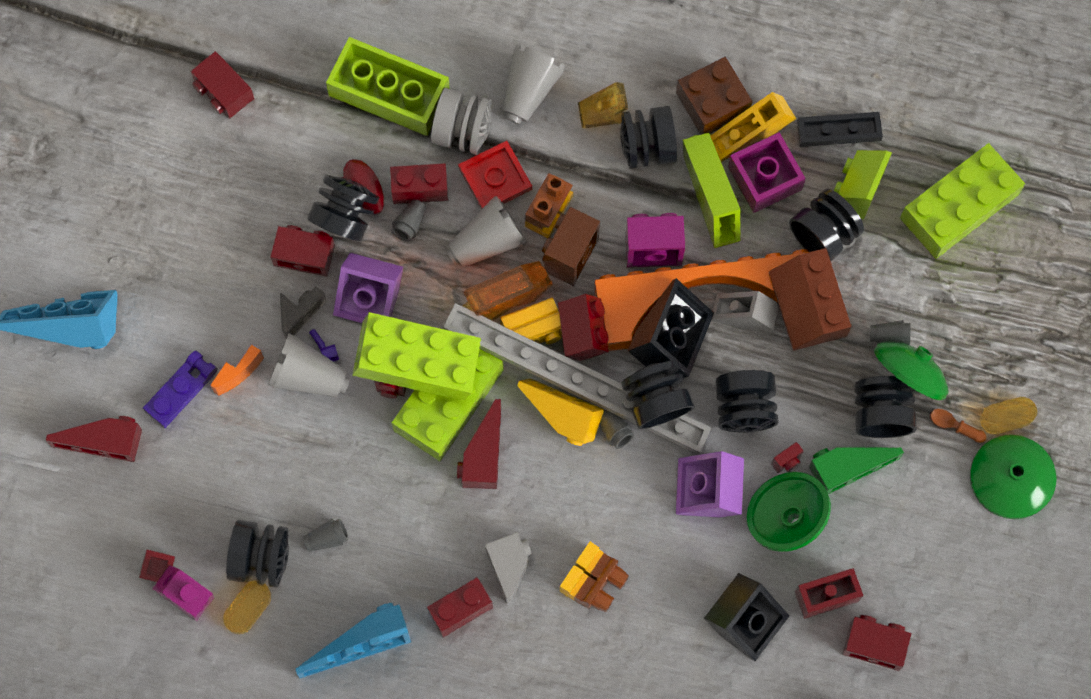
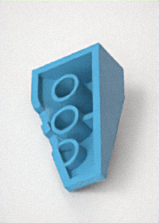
(72, 323)
(368, 637)

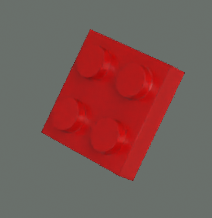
(495, 174)

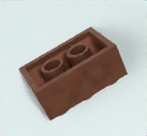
(810, 300)

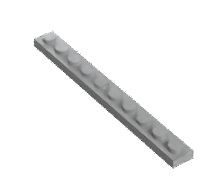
(568, 375)

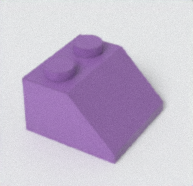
(366, 287)
(710, 485)

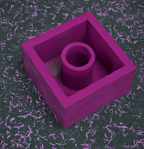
(766, 172)
(655, 240)

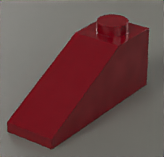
(103, 438)
(482, 454)

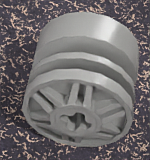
(461, 121)

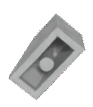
(745, 310)
(509, 562)

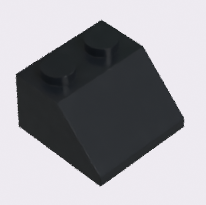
(747, 616)

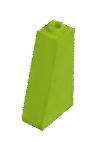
(712, 190)

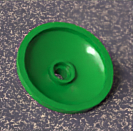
(913, 368)
(1003, 491)
(782, 501)

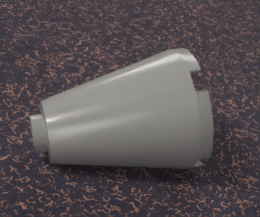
(528, 83)
(486, 235)
(307, 370)

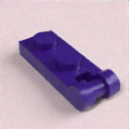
(180, 389)

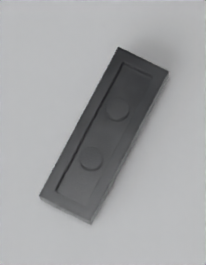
(839, 129)

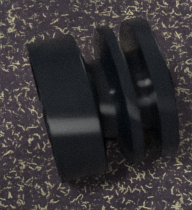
(649, 137)
(343, 207)
(827, 224)
(655, 389)
(746, 401)
(884, 407)
(257, 553)

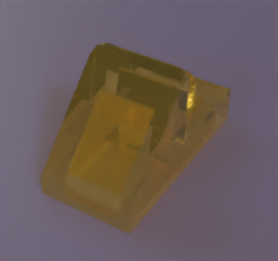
(603, 106)

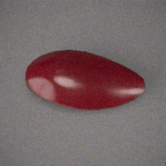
(363, 174)

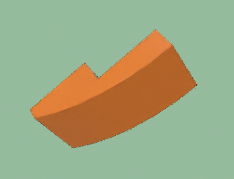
(230, 376)

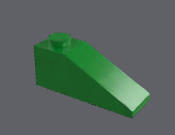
(848, 464)

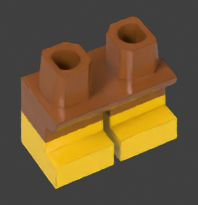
(548, 205)
(590, 576)

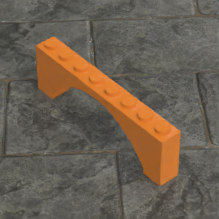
(632, 296)

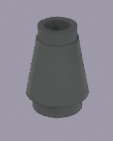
(408, 221)
(891, 332)
(615, 430)
(326, 536)

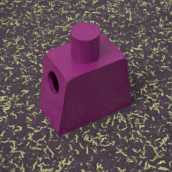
(183, 592)

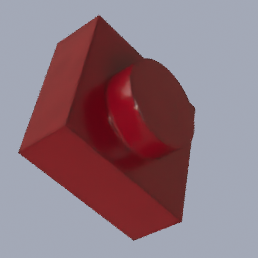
(788, 458)
(155, 565)

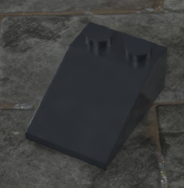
(672, 329)

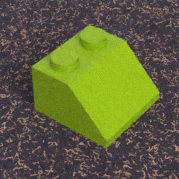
(862, 178)

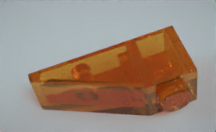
(510, 289)

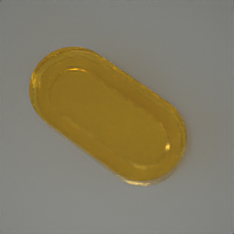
(1008, 415)
(247, 607)

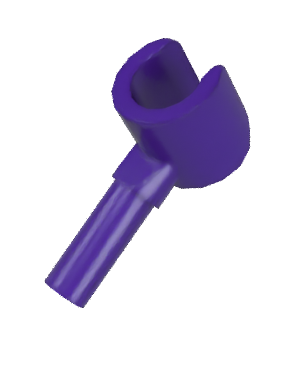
(329, 351)

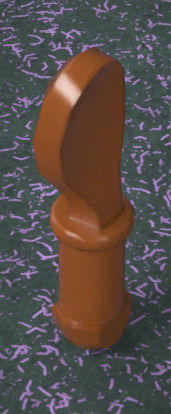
(945, 419)

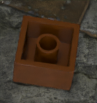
(713, 96)
(571, 245)

